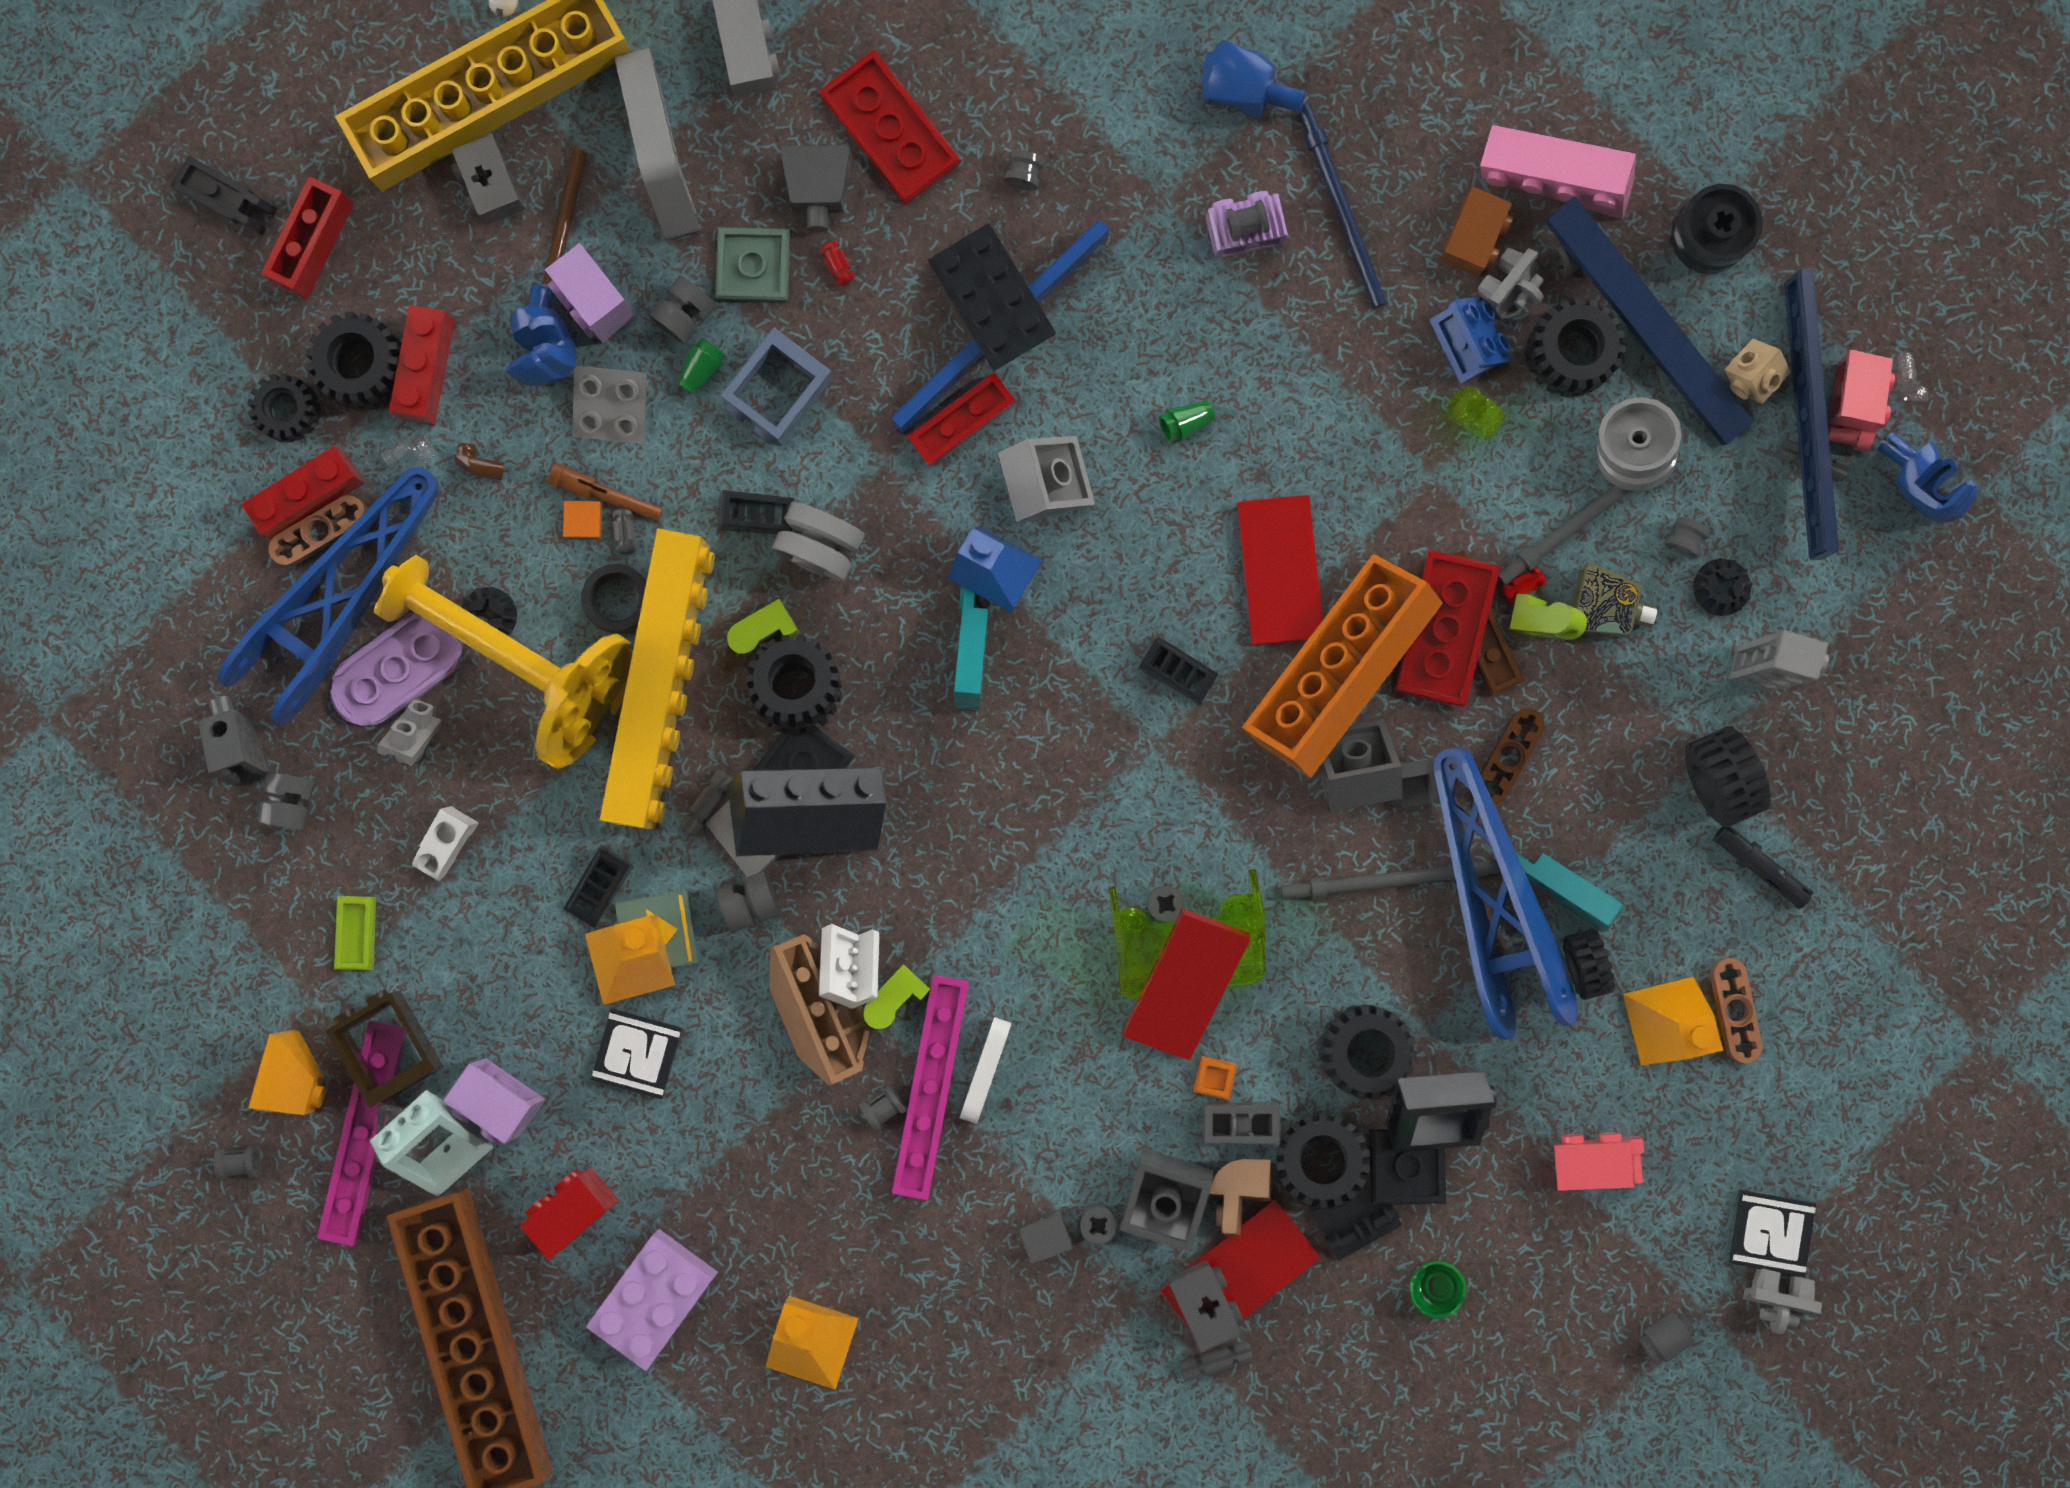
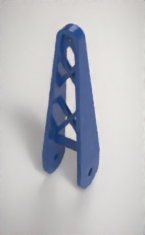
(291, 603)
(1480, 933)

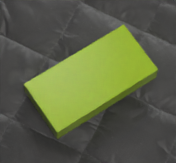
(355, 933)

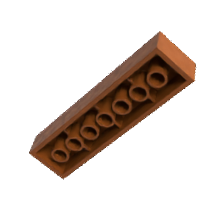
(470, 1343)

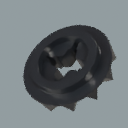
(1706, 583)
(499, 603)

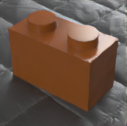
(1476, 232)

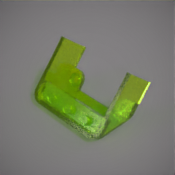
(1140, 943)

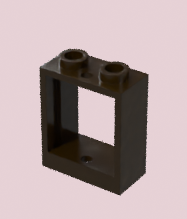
(355, 1062)

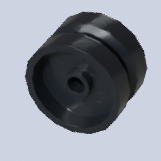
(1716, 228)

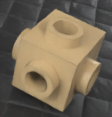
(1757, 371)

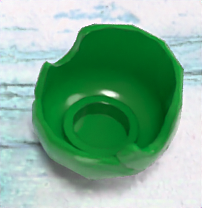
(1448, 1289)

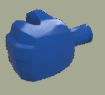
(1246, 81)
(547, 338)
(1923, 475)

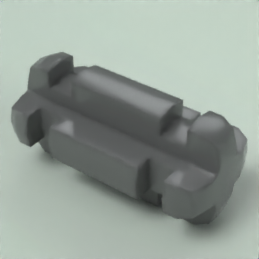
(624, 531)

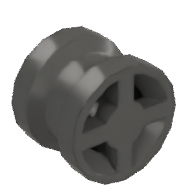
(1024, 170)
(1687, 537)
(1160, 900)
(1094, 1218)

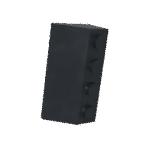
(806, 811)

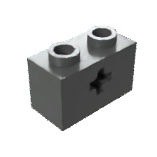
(484, 159)
(1240, 1123)
(1207, 1327)

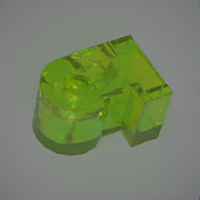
(1474, 413)

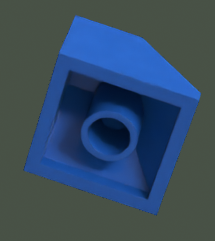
(993, 568)

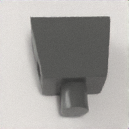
(817, 181)
(231, 744)

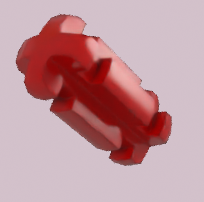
(837, 263)
(1523, 585)

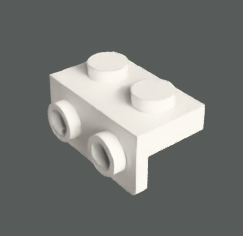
(848, 966)

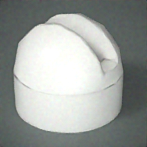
(508, 6)

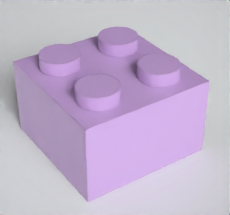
(595, 300)
(493, 1101)

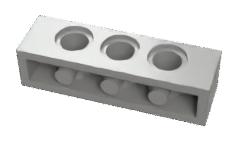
(1779, 661)

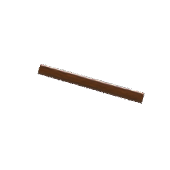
(566, 209)

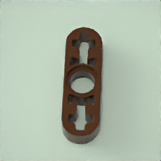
(1523, 754)

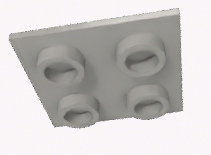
(610, 404)

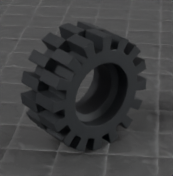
(265, 398)
(1588, 964)

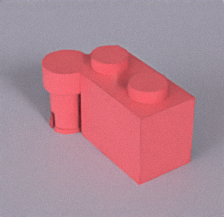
(1860, 399)
(1599, 1162)

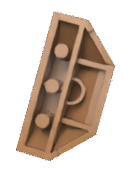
(824, 1033)

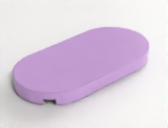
(394, 671)

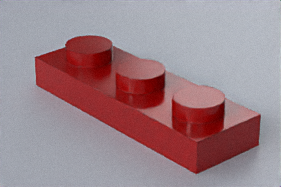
(961, 419)

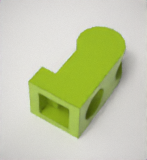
(1553, 621)
(766, 623)
(882, 1010)

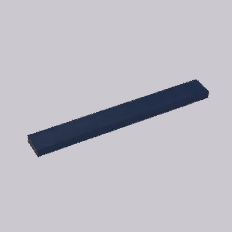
(1648, 321)
(1811, 415)

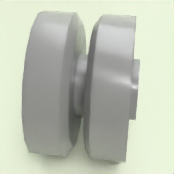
(1638, 444)
(816, 545)

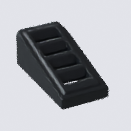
(727, 524)
(1185, 659)
(614, 861)

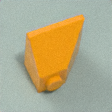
(630, 959)
(1671, 1022)
(288, 1076)
(811, 1342)

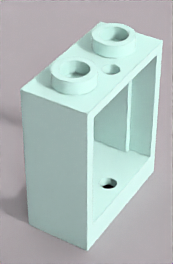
(447, 1161)

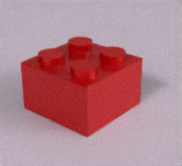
(561, 1218)

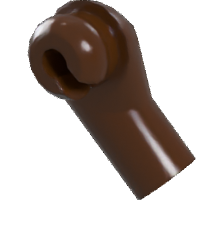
(477, 466)

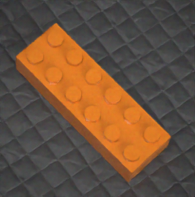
(1342, 664)

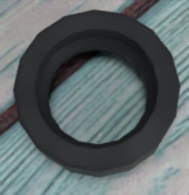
(591, 589)

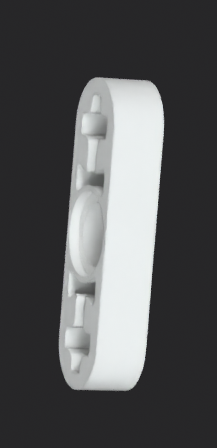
(985, 1070)

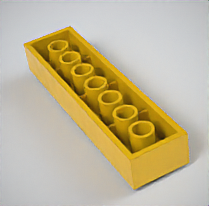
(481, 87)
(657, 680)

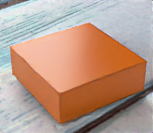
(582, 519)
(1215, 1077)

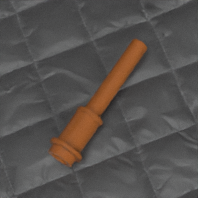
(587, 486)

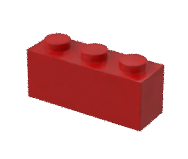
(307, 238)
(421, 365)
(303, 492)

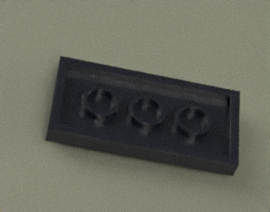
(991, 297)

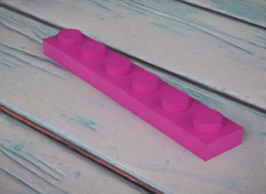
(930, 1087)
(356, 1155)

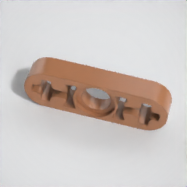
(300, 552)
(1749, 1017)

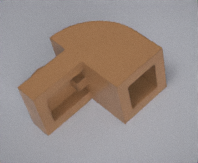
(1237, 1182)

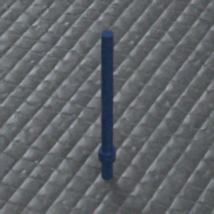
(1317, 142)

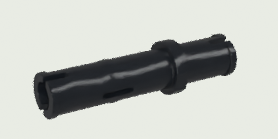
(1752, 857)

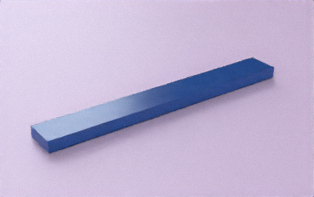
(971, 353)

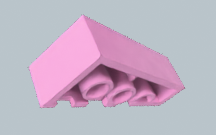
(1560, 169)

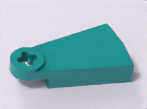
(970, 653)
(1572, 891)

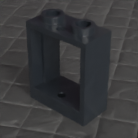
(1440, 1094)

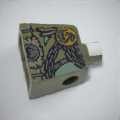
(1610, 602)

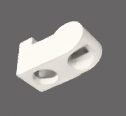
(443, 842)

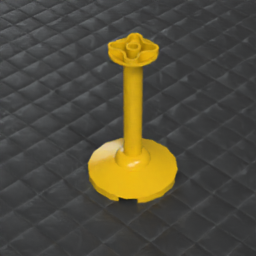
(574, 694)

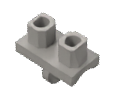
(1519, 285)
(411, 733)
(1799, 1299)

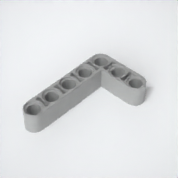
(655, 144)

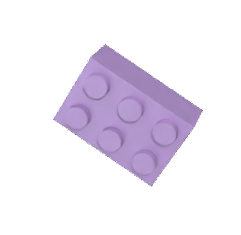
(651, 1299)

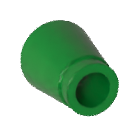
(700, 365)
(1185, 420)

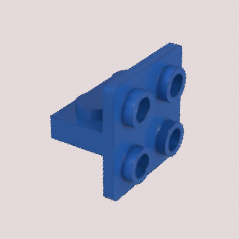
(1471, 338)

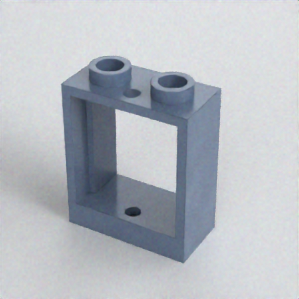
(799, 358)

